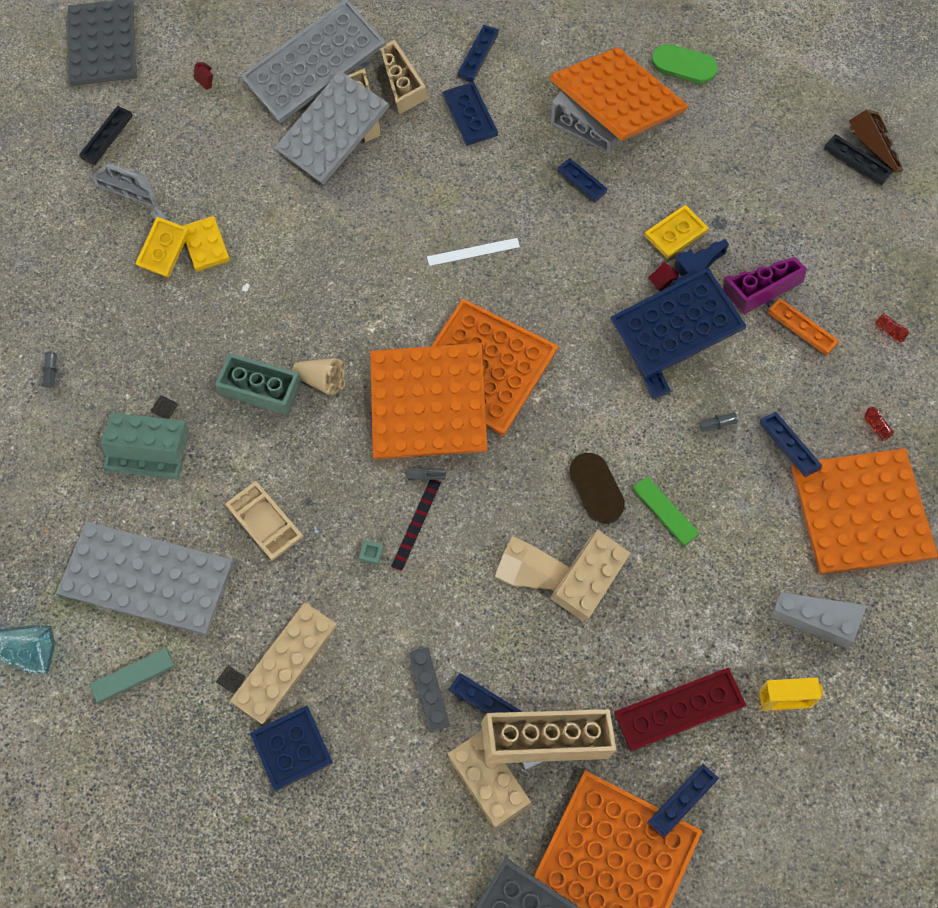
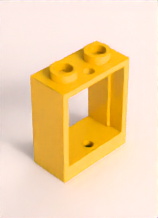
(790, 694)

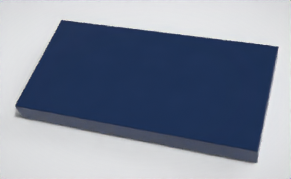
(470, 113)

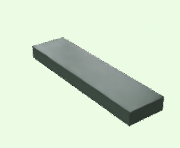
(143, 468)
(132, 675)

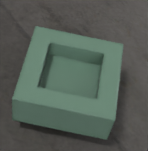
(371, 552)

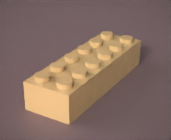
(548, 736)

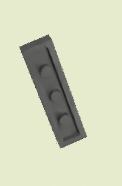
(429, 689)

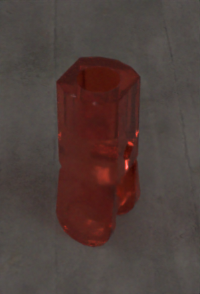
(891, 327)
(878, 423)

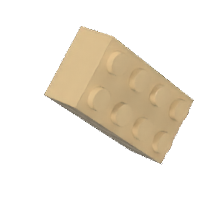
(590, 575)
(489, 784)

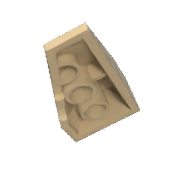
(529, 567)

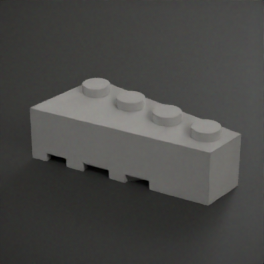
(578, 122)
(820, 617)

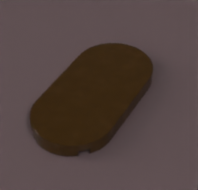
(597, 488)

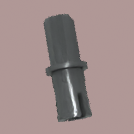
(49, 369)
(718, 422)
(426, 474)

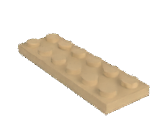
(283, 663)

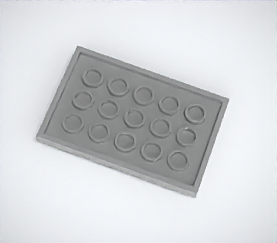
(332, 127)

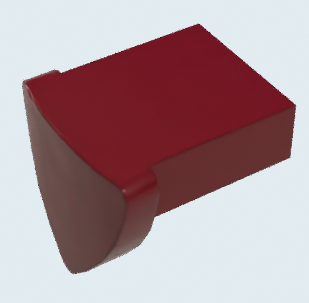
(203, 75)
(663, 276)

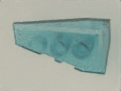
(28, 647)

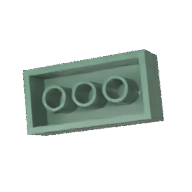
(258, 384)
(145, 438)

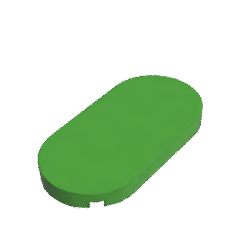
(684, 63)

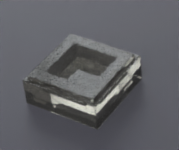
(164, 407)
(230, 679)

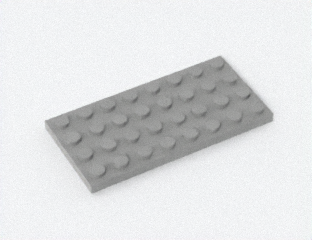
(312, 59)
(145, 578)

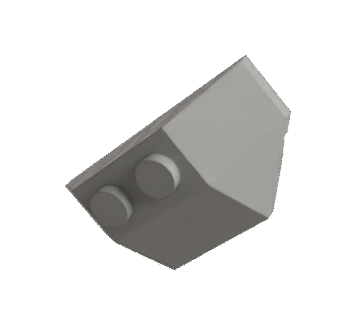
(125, 183)

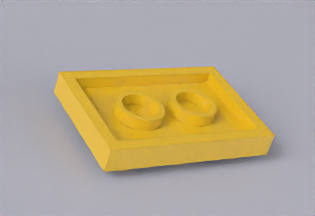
(676, 232)
(206, 244)
(162, 247)

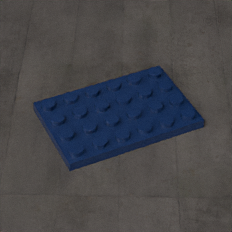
(678, 323)

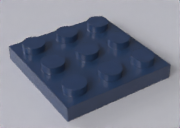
(291, 748)

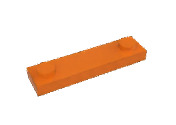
(803, 326)

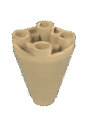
(322, 374)

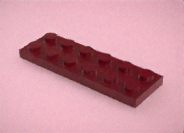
(679, 709)

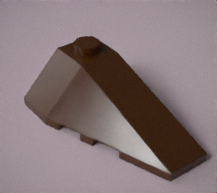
(871, 130)

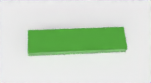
(665, 511)

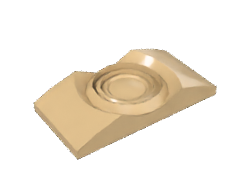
(264, 520)

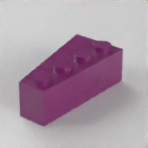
(764, 284)

